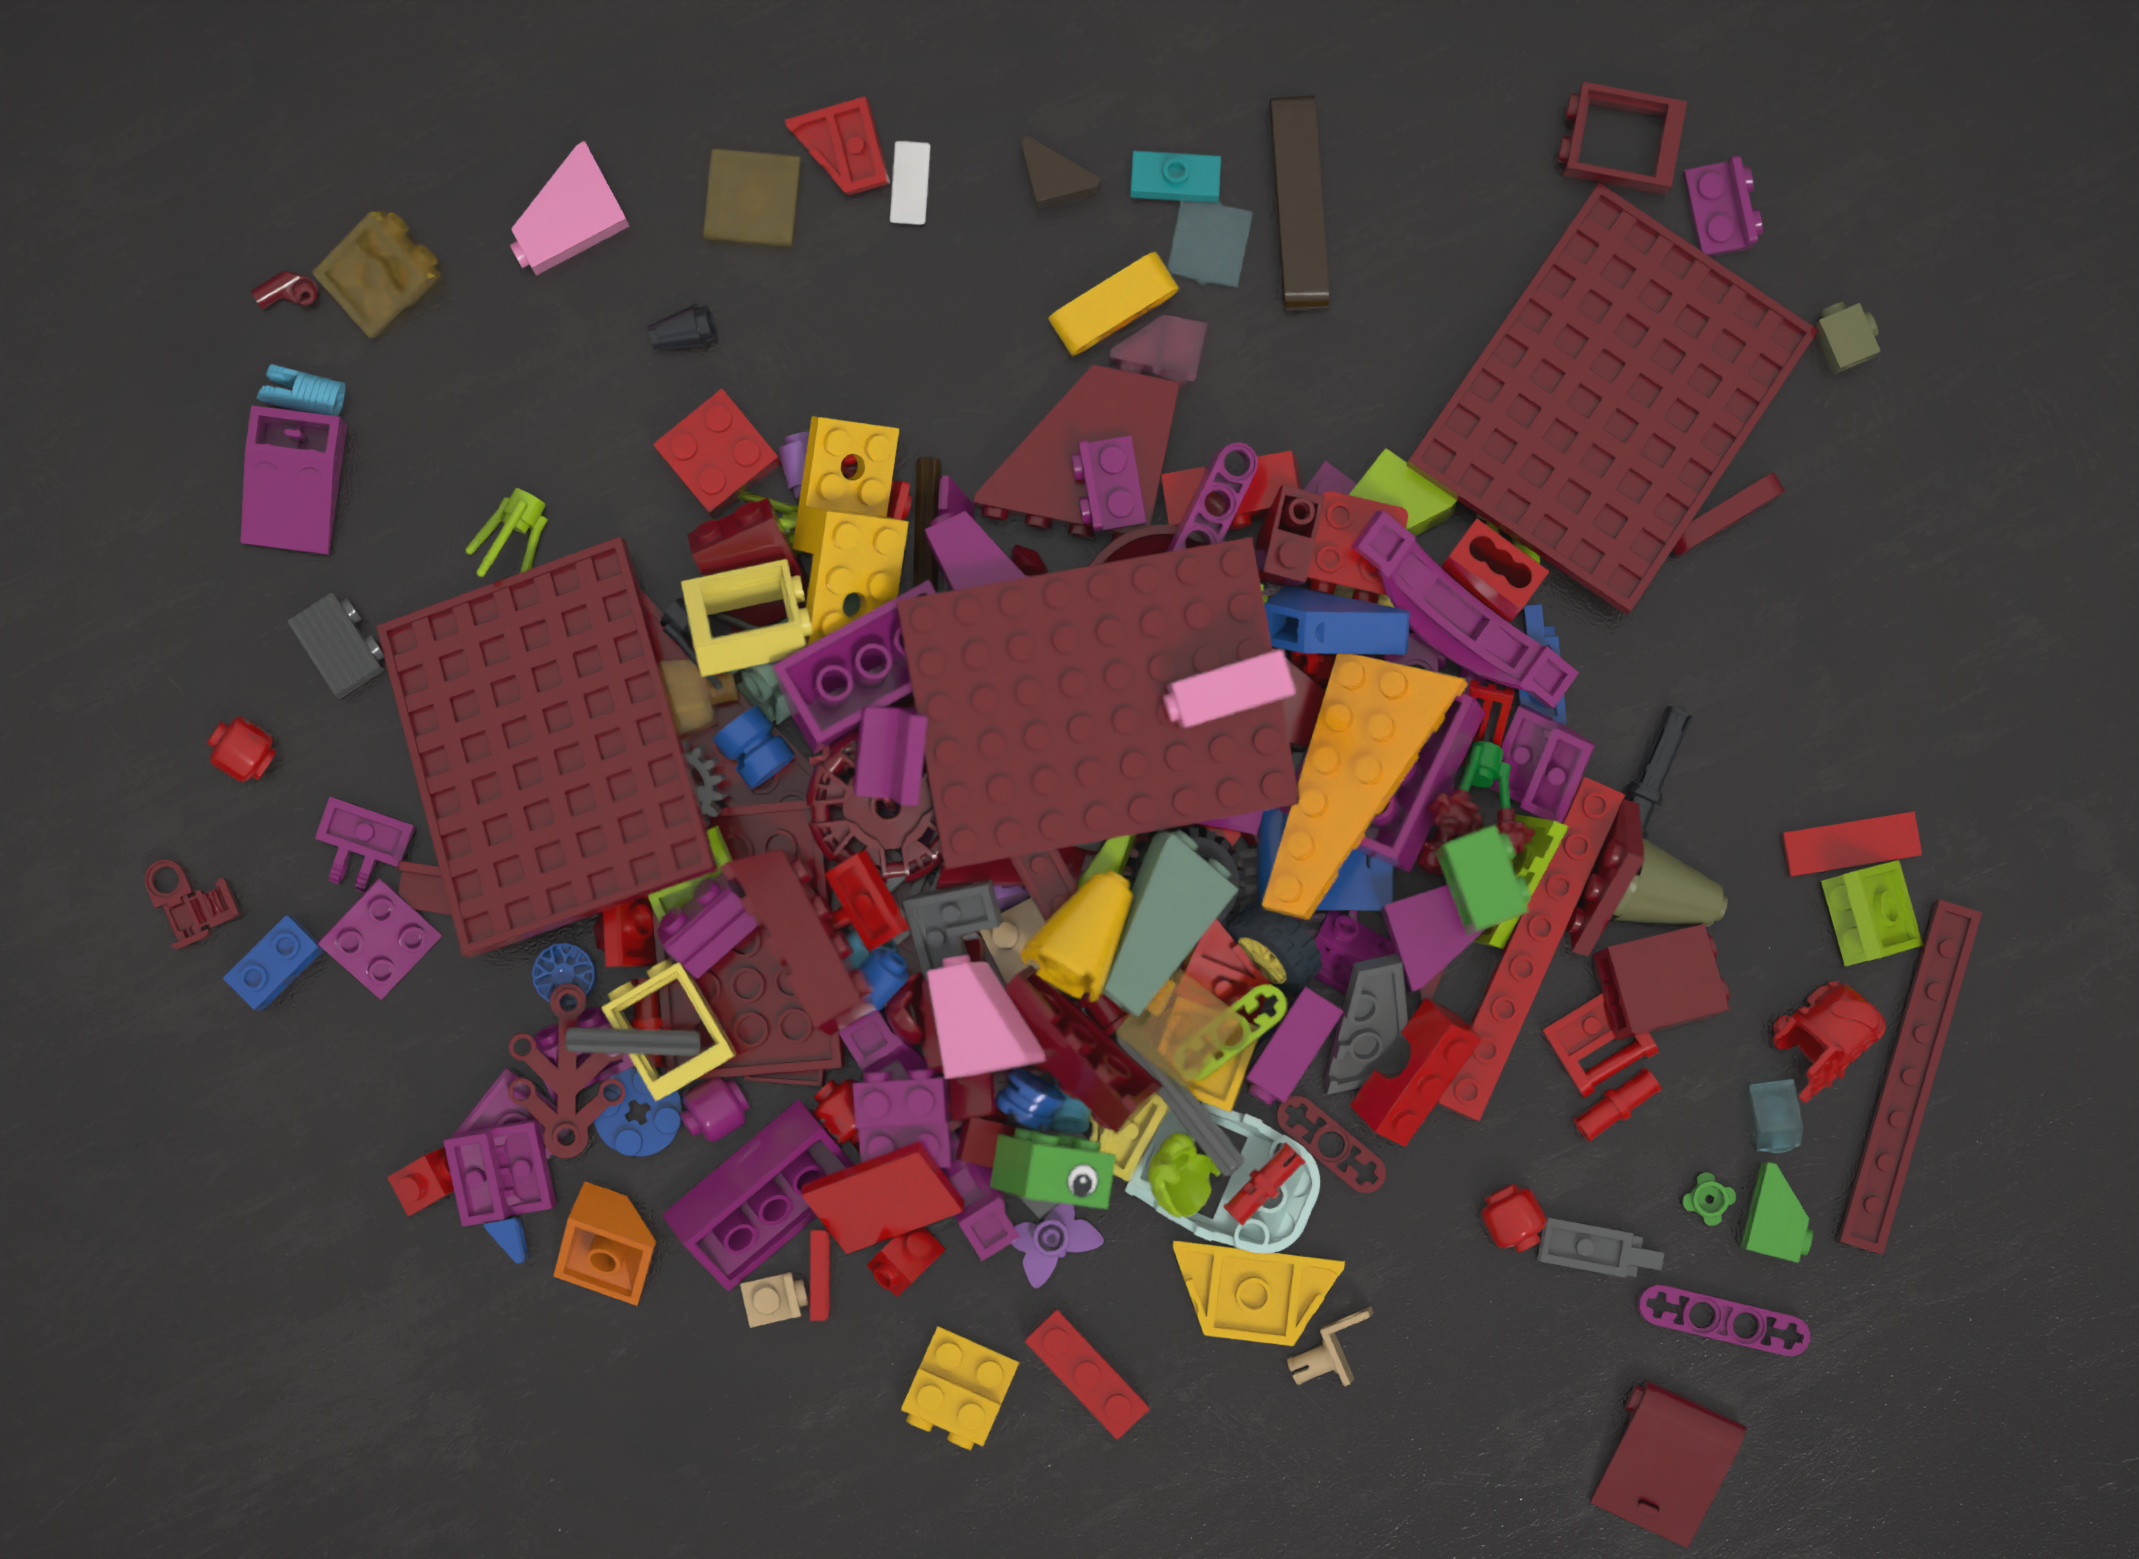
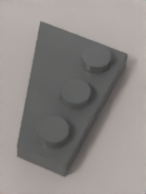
(1370, 1026)

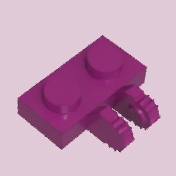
(363, 833)

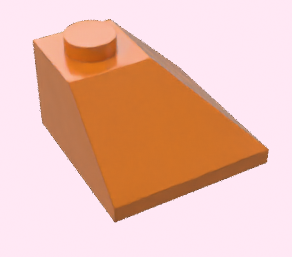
(605, 1245)

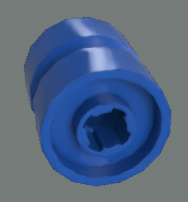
(754, 747)

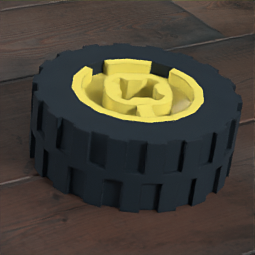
(1276, 947)

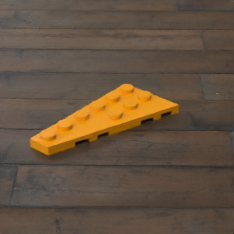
(1357, 758)

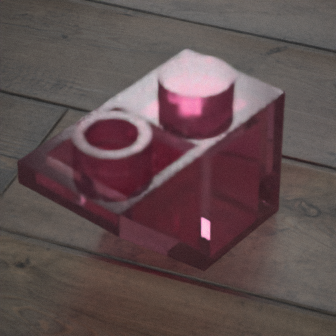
(1163, 347)

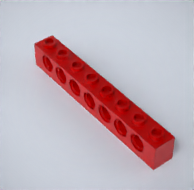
(1532, 948)

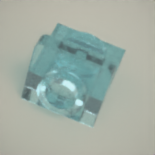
(1776, 1116)

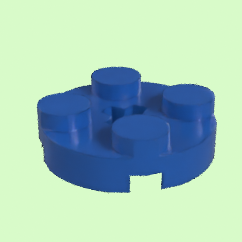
(629, 1136)

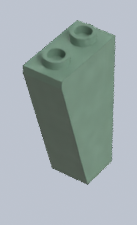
(1170, 911)

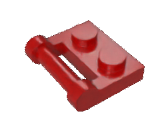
(1585, 1032)

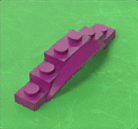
(1457, 621)
(984, 1207)

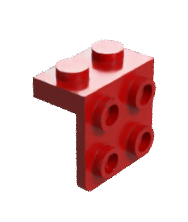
(1333, 559)

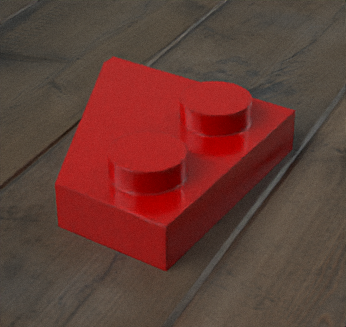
(1224, 969)

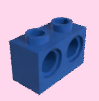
(274, 963)

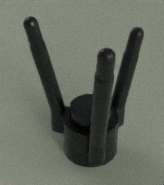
(677, 626)

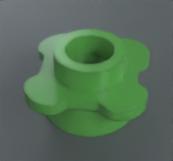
(1721, 1196)

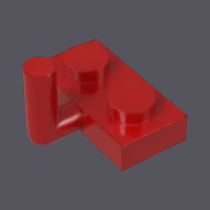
(865, 902)

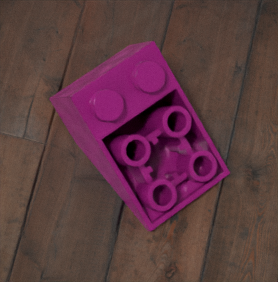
(291, 479)

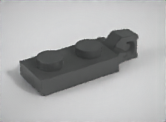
(1595, 1249)

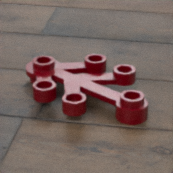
(565, 1080)

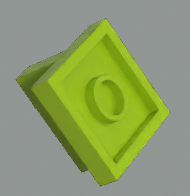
(1872, 913)

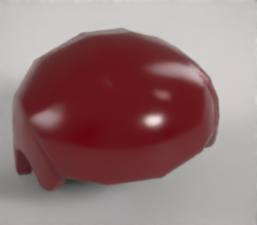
(904, 1011)

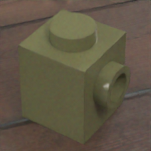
(1847, 336)

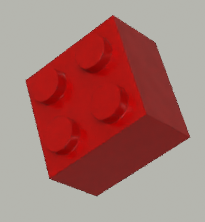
(717, 453)

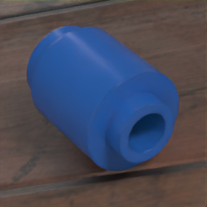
(886, 973)

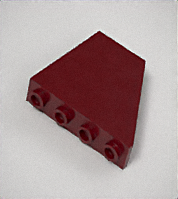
(1102, 405)

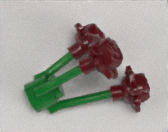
(1459, 816)

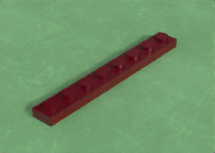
(1909, 1077)

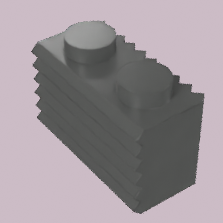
(337, 645)

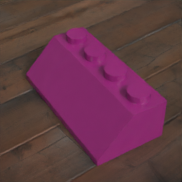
(847, 671)
(755, 1196)

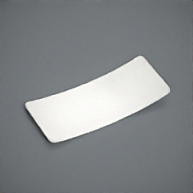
(910, 182)

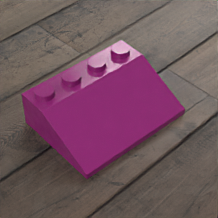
(1405, 821)

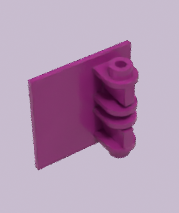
(379, 938)

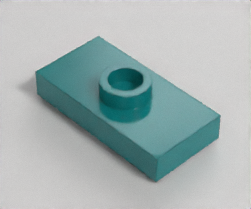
(1175, 176)

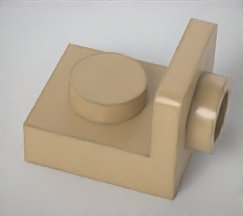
(774, 1299)

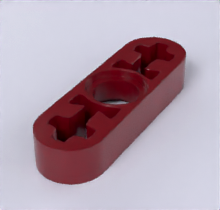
(1729, 512)
(1349, 1174)

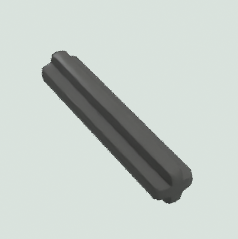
(632, 1041)

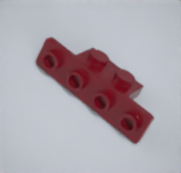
(969, 1095)

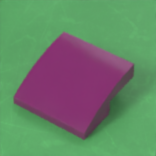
(1544, 763)
(500, 1172)

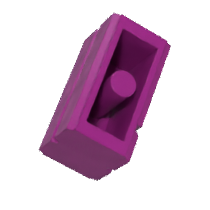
(706, 925)

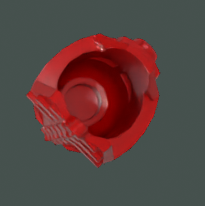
(1830, 1033)

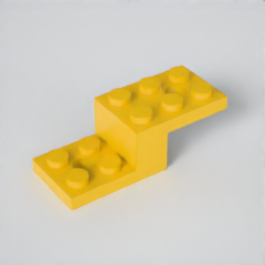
(848, 522)

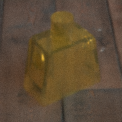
(694, 695)

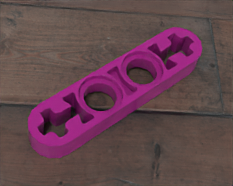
(1724, 1316)

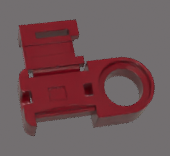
(195, 911)

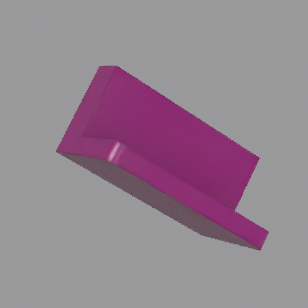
(890, 754)

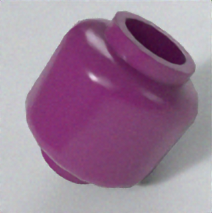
(714, 1109)

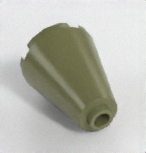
(1670, 893)

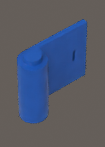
(1354, 889)

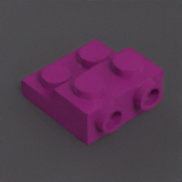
(902, 1113)

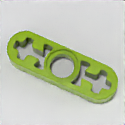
(1265, 1022)

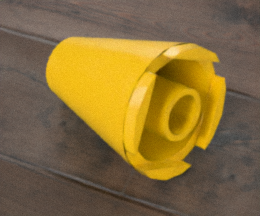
(1082, 937)

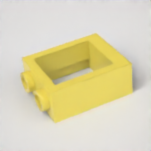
(739, 590)
(659, 977)

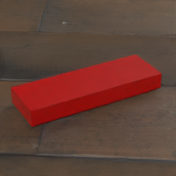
(1851, 844)

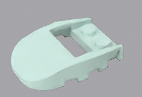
(1277, 1220)

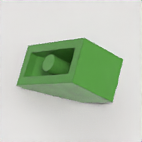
(1776, 1218)

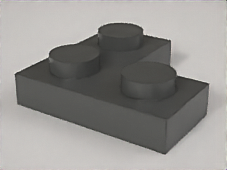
(942, 917)

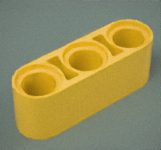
(1113, 303)

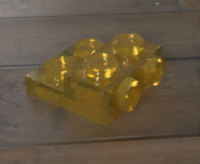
(377, 271)

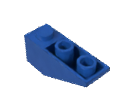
(1334, 624)

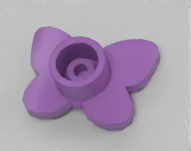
(1052, 1239)

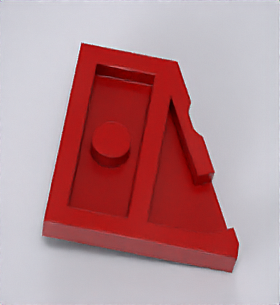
(844, 143)

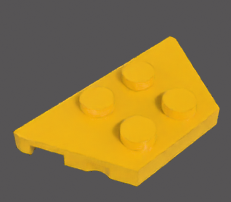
(1254, 1293)

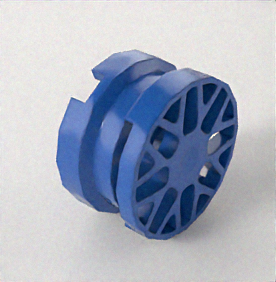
(564, 964)
(1030, 1099)

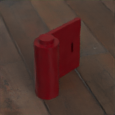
(1671, 1458)

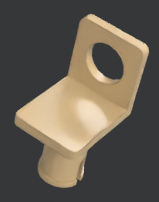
(1329, 1355)

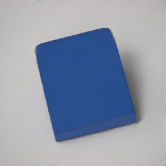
(510, 1237)

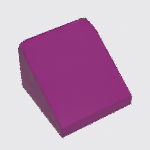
(953, 499)

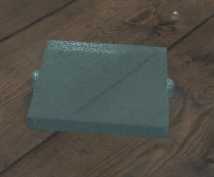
(1209, 243)

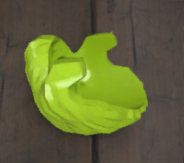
(1180, 1176)

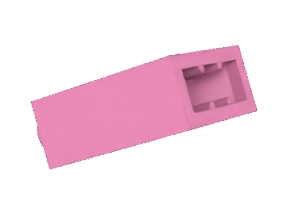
(567, 214)
(1228, 689)
(978, 1021)

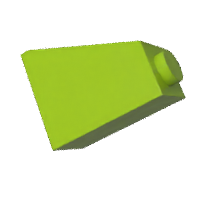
(1398, 485)

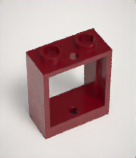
(1672, 114)

